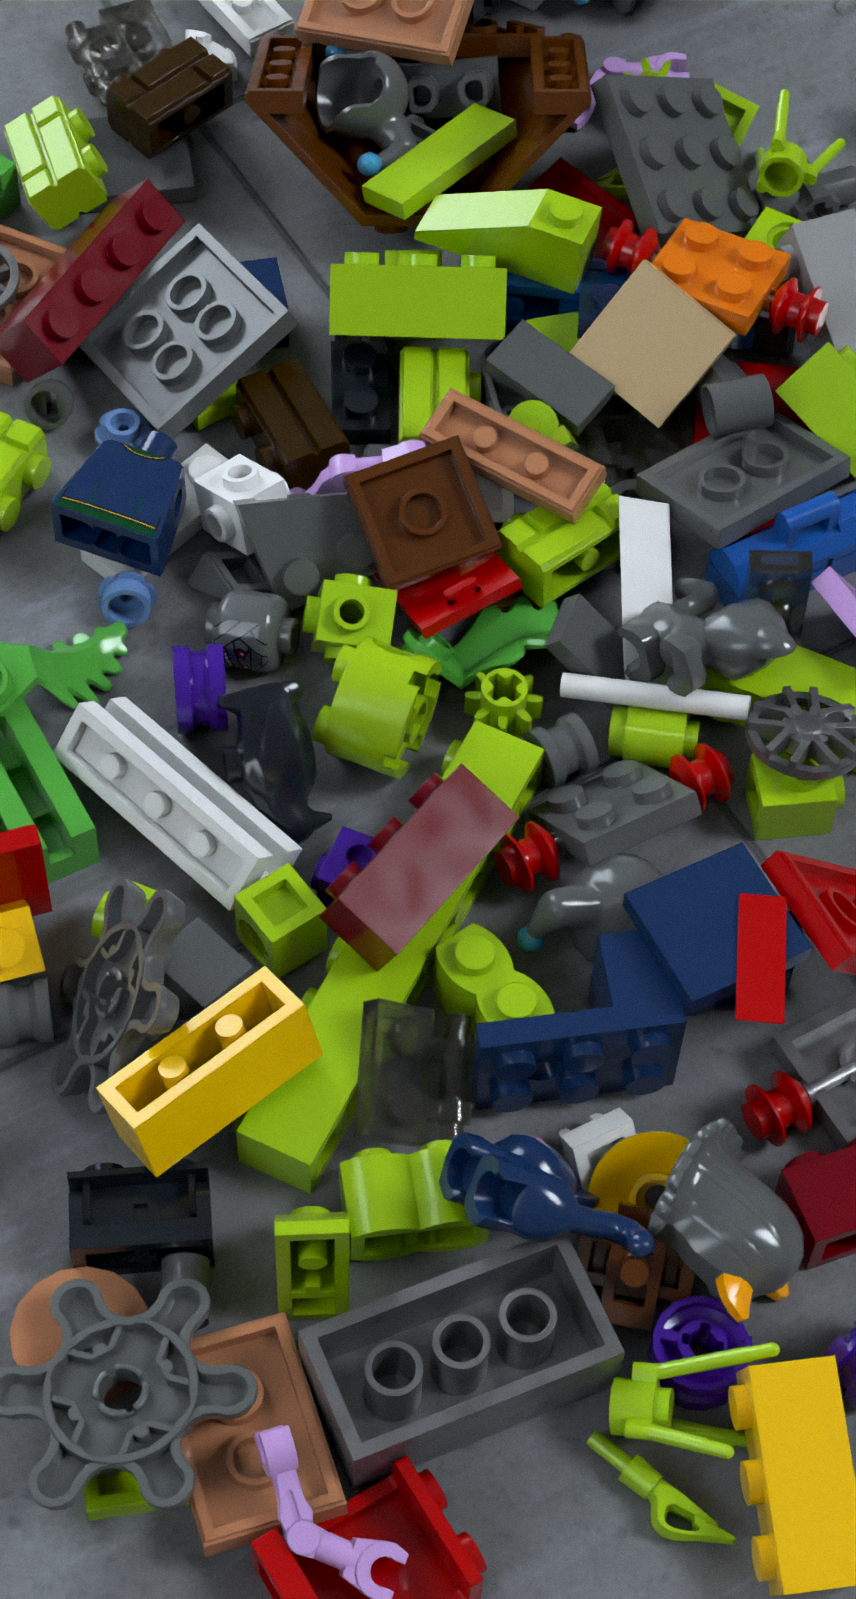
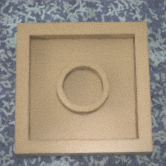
(653, 343)

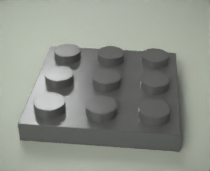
(675, 153)
(186, 331)

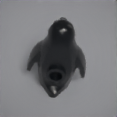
(274, 756)

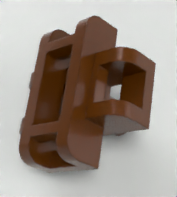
(633, 1276)

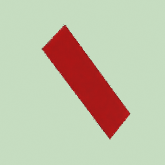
(761, 958)

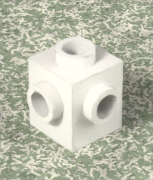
(230, 481)

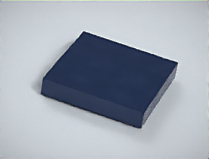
(693, 923)

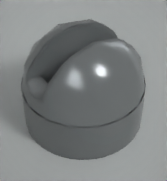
(38, 404)

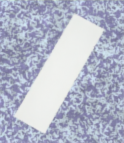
(644, 564)

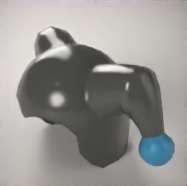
(364, 99)
(590, 904)

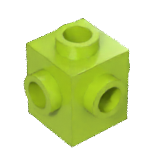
(352, 597)

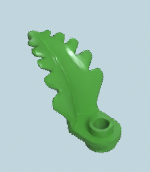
(489, 643)
(64, 670)

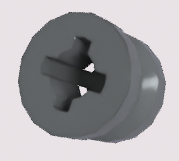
(567, 749)
(26, 1013)

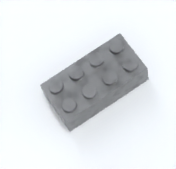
(459, 1357)

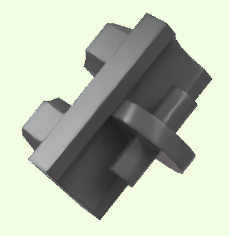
(447, 91)

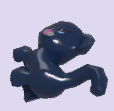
(530, 1192)

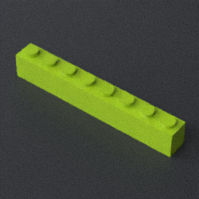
(304, 1119)

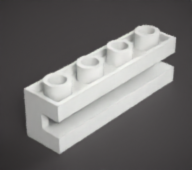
(173, 798)

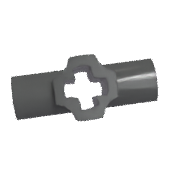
(817, 200)

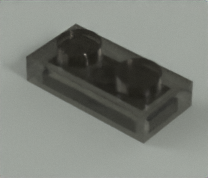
(783, 581)

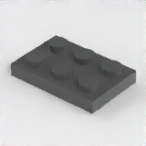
(743, 479)

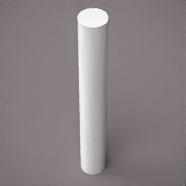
(654, 696)

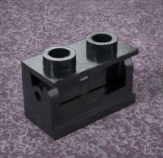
(133, 1220)

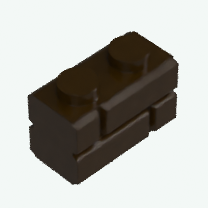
(169, 96)
(287, 423)

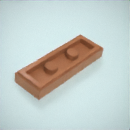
(517, 456)

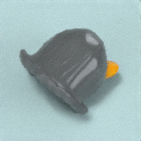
(727, 1222)

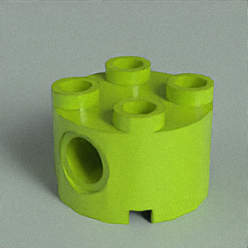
(378, 706)

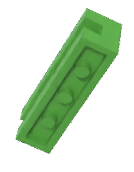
(40, 794)

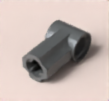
(733, 399)

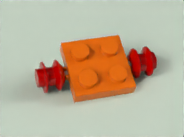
(723, 274)

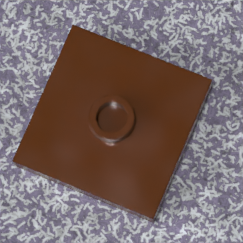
(422, 514)

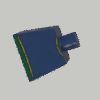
(124, 503)

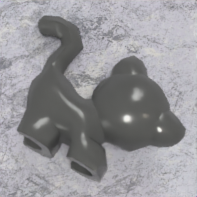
(729, 641)

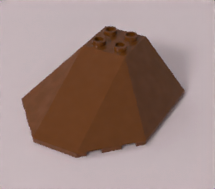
(540, 87)

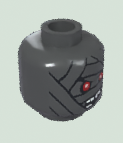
(253, 629)

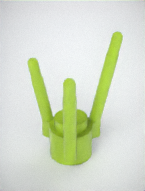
(785, 163)
(646, 1410)

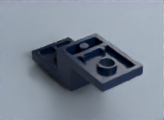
(619, 1044)

